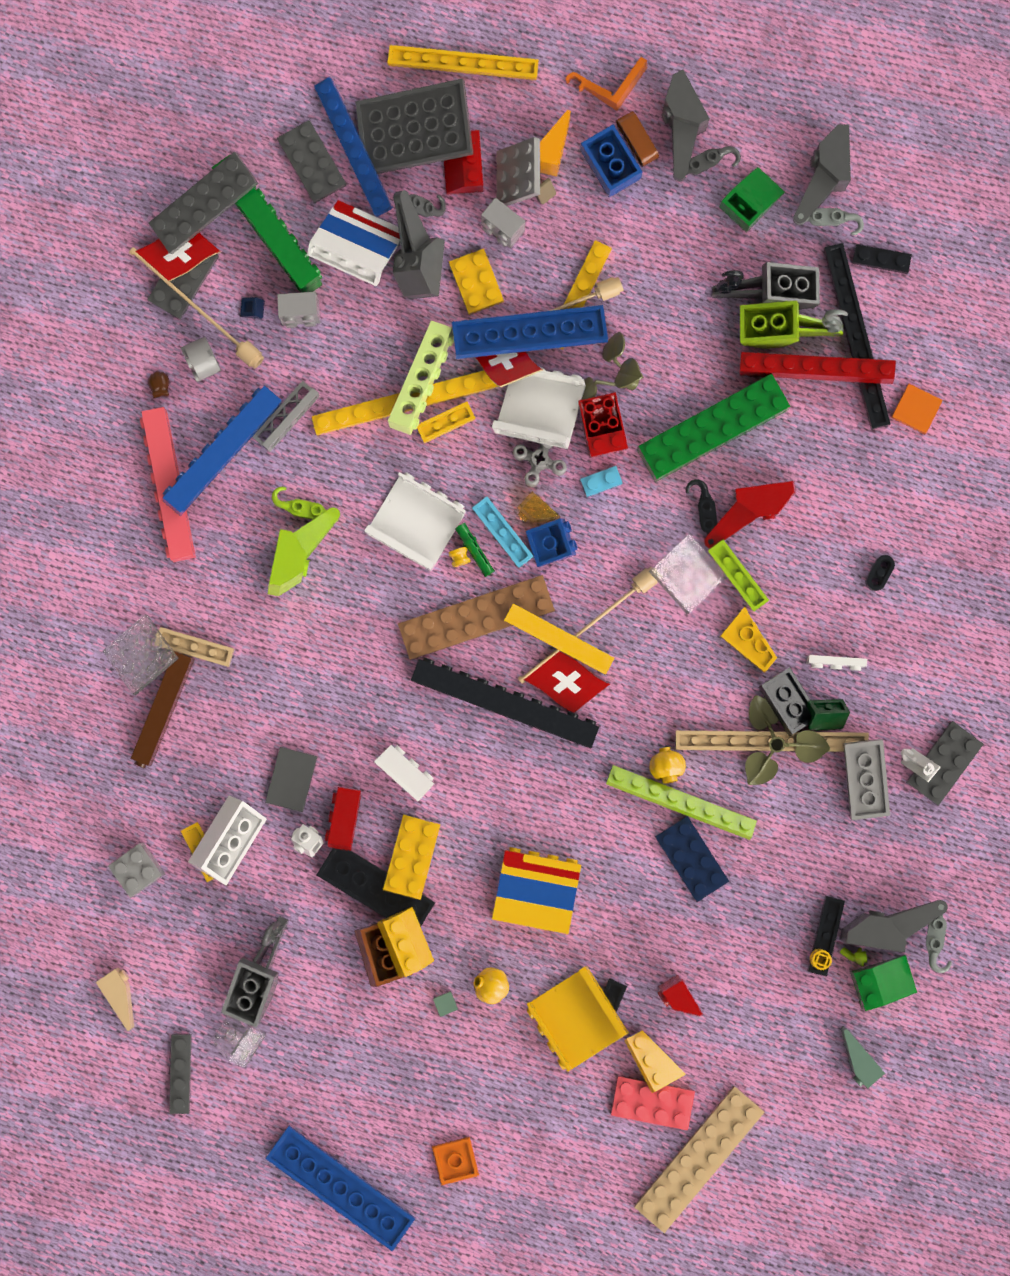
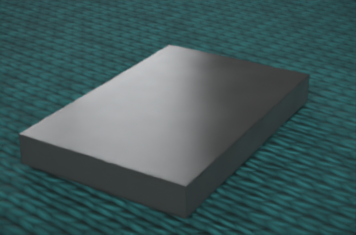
(291, 779)

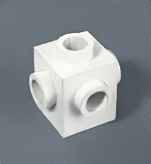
(306, 840)

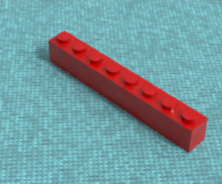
(818, 368)

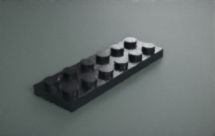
(366, 883)

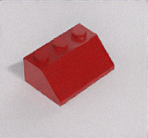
(465, 172)
(677, 995)

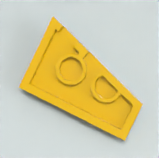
(748, 641)
(652, 1062)

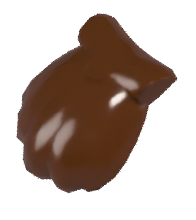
(158, 384)

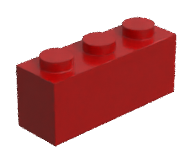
(343, 818)

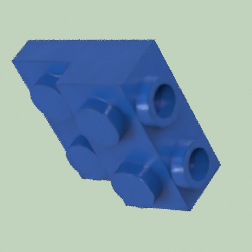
(551, 542)

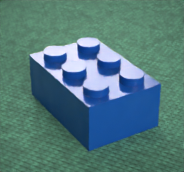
(611, 160)

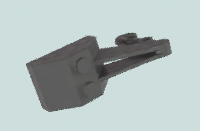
(687, 120)
(420, 259)
(254, 984)

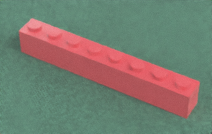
(165, 471)

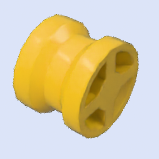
(459, 557)

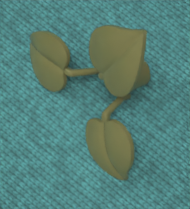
(629, 372)
(761, 768)

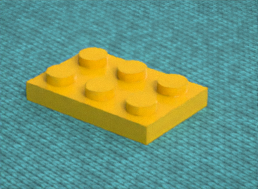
(476, 281)

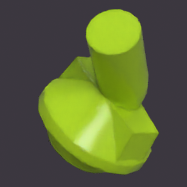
(859, 957)

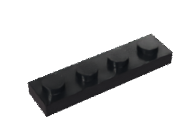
(827, 929)

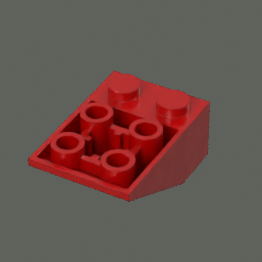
(602, 425)

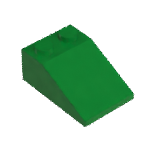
(883, 983)

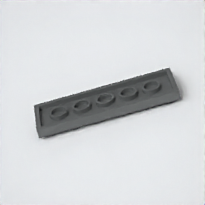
(203, 203)

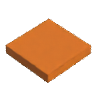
(916, 409)
(455, 1160)

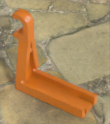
(606, 96)

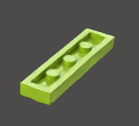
(738, 575)

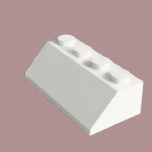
(227, 840)

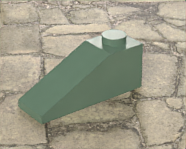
(861, 1063)

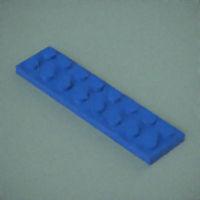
(529, 332)
(340, 1188)

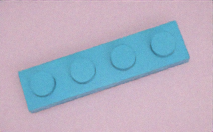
(502, 532)

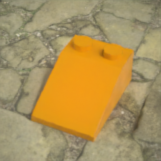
(553, 145)

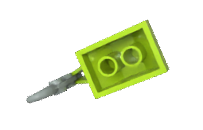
(779, 322)

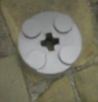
(200, 359)

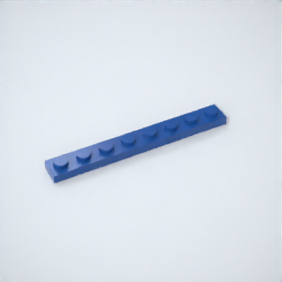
(353, 146)

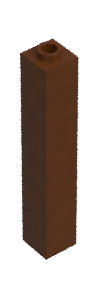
(161, 711)

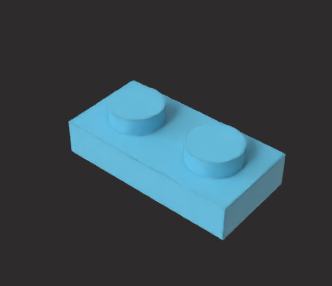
(601, 481)

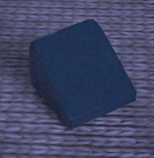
(252, 307)

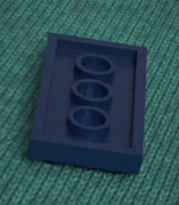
(692, 859)

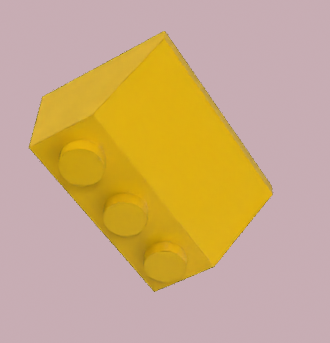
(405, 942)

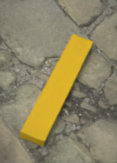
(559, 639)

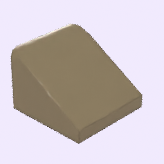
(547, 191)

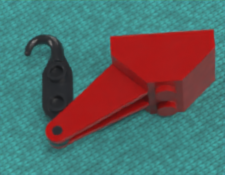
(750, 504)

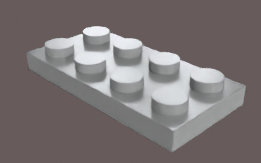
(866, 779)

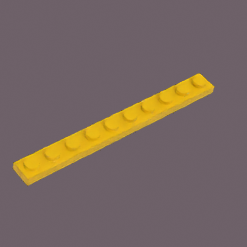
(383, 406)

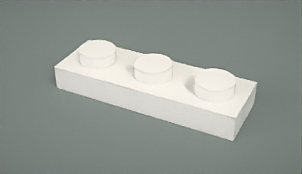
(836, 662)

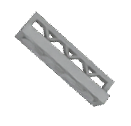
(289, 419)

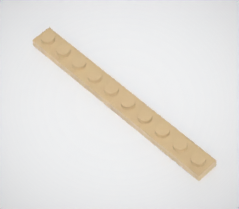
(754, 740)

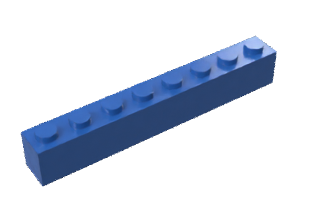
(222, 450)

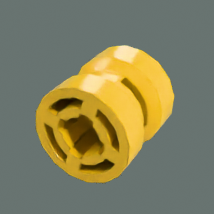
(818, 956)

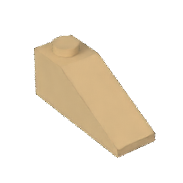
(117, 992)

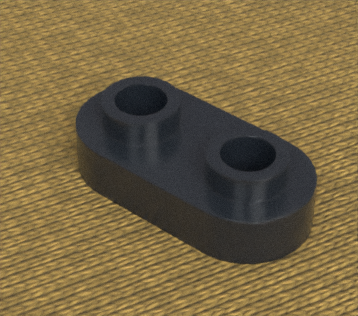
(880, 573)

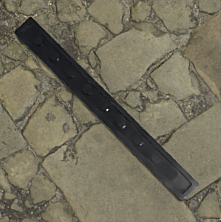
(855, 331)

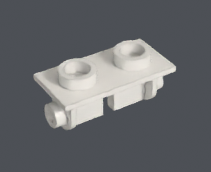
(919, 764)

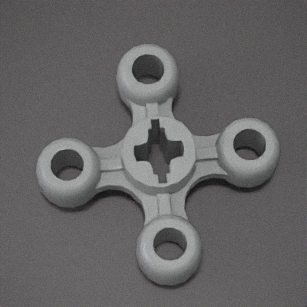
(532, 457)

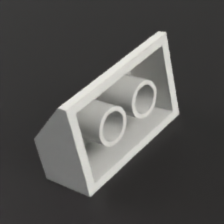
(405, 772)

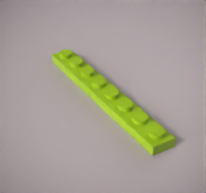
(681, 802)

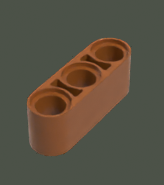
(637, 138)

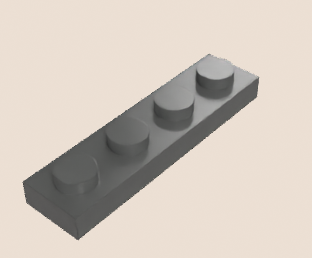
(180, 1073)

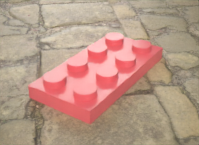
(665, 1107)

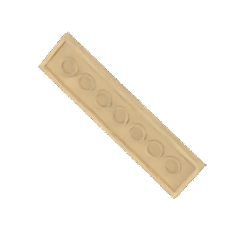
(699, 1159)

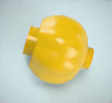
(667, 765)
(491, 985)

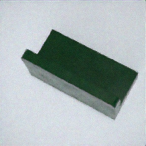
(827, 714)

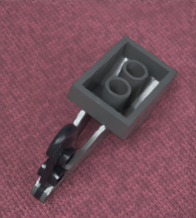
(778, 284)

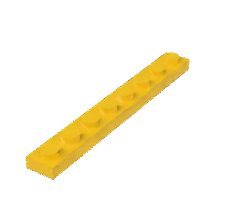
(463, 62)

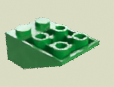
(751, 199)

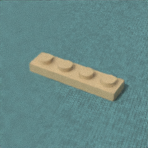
(198, 647)

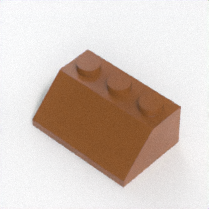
(376, 956)

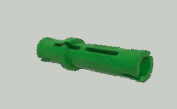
(471, 544)

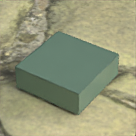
(445, 1003)

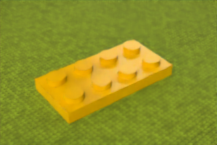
(411, 857)

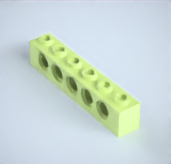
(435, 334)

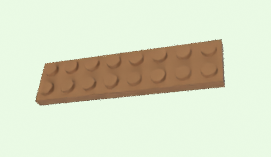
(473, 617)

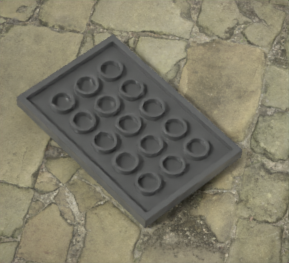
(416, 126)

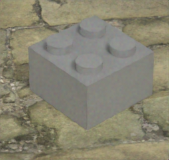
(502, 223)
(298, 309)
(136, 870)

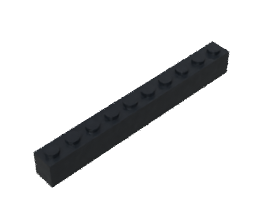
(504, 703)

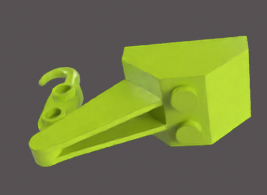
(294, 548)

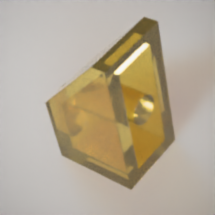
(536, 510)

